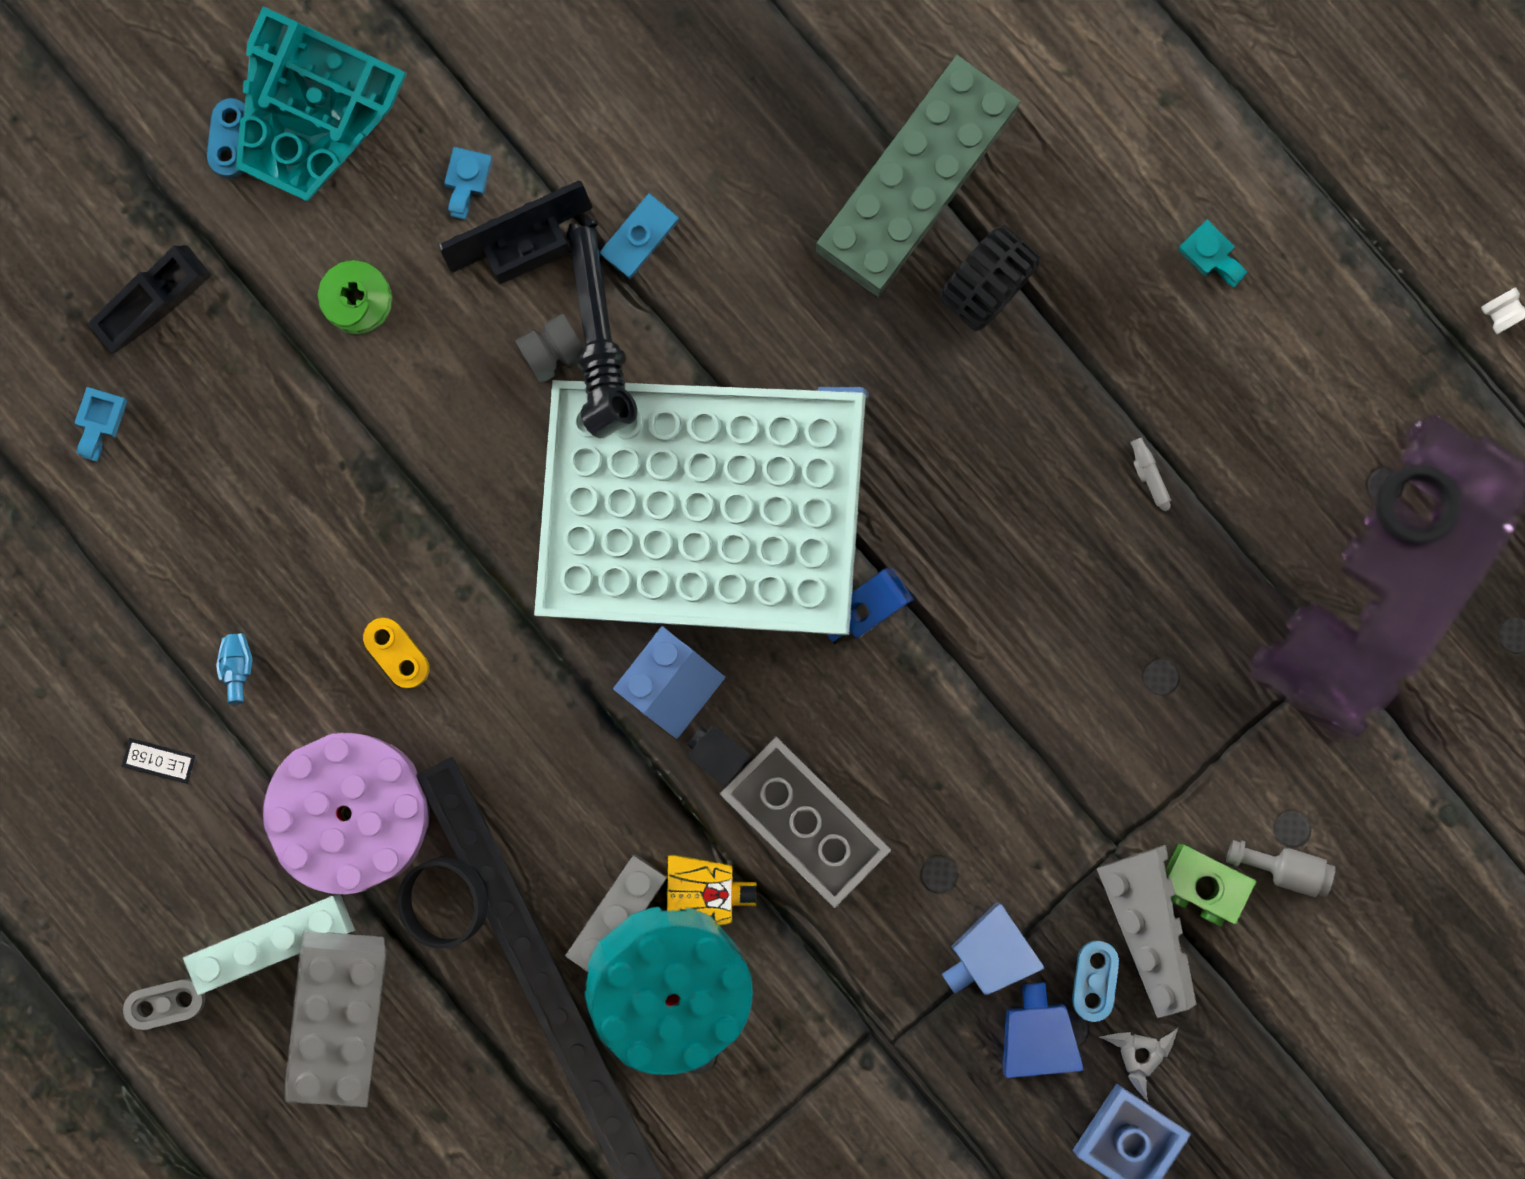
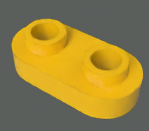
(396, 652)

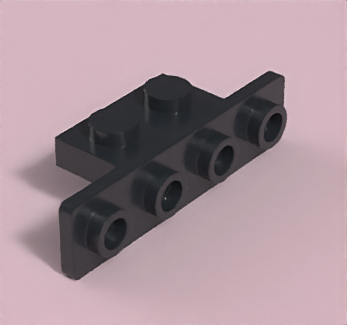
(520, 237)

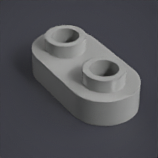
(165, 1004)

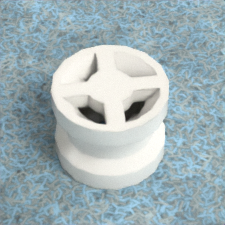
(1505, 310)

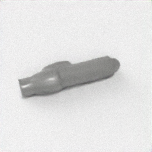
(1149, 473)

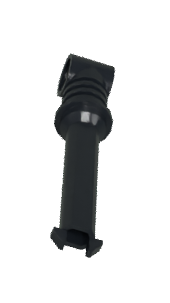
(601, 360)

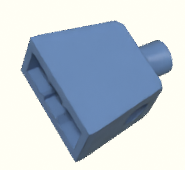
(991, 954)

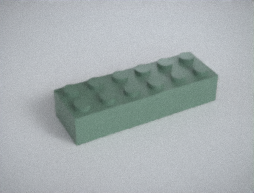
(917, 176)

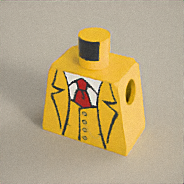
(706, 888)

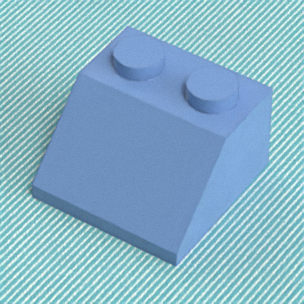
(669, 682)

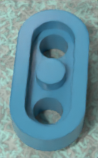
(224, 137)
(1095, 980)

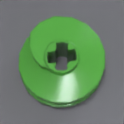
(344, 280)

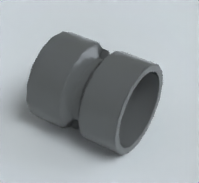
(550, 348)

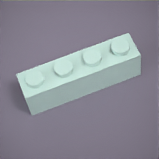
(265, 944)

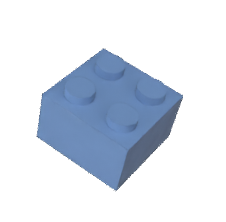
(1130, 1138)

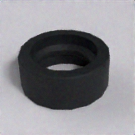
(1450, 499)

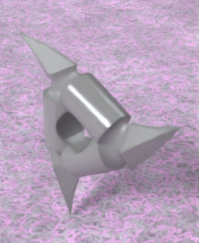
(1156, 1050)

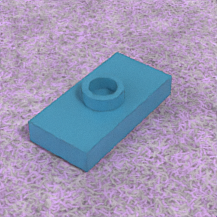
(639, 236)

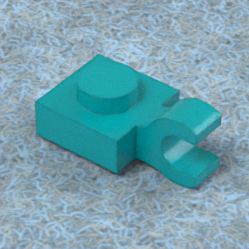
(1209, 250)

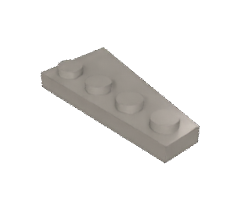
(1145, 914)

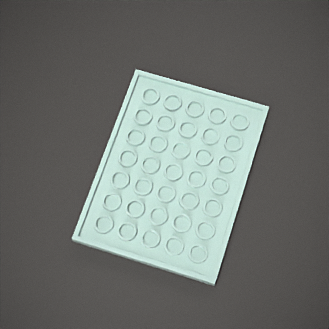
(704, 509)

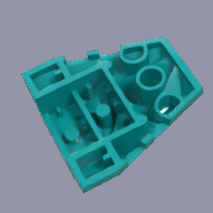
(307, 104)

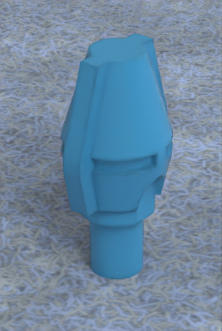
(234, 665)

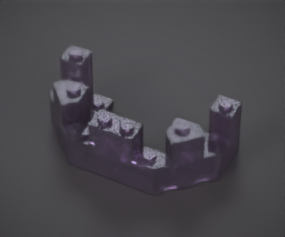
(1346, 673)

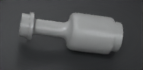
(1290, 869)

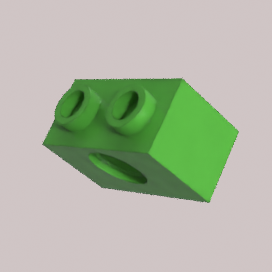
(1230, 886)

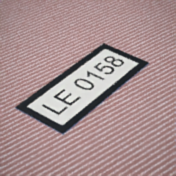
(158, 760)

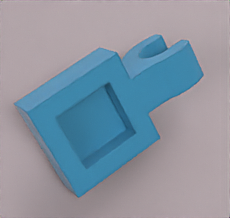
(466, 176)
(99, 416)

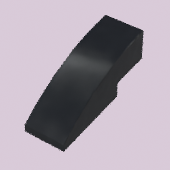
(149, 297)

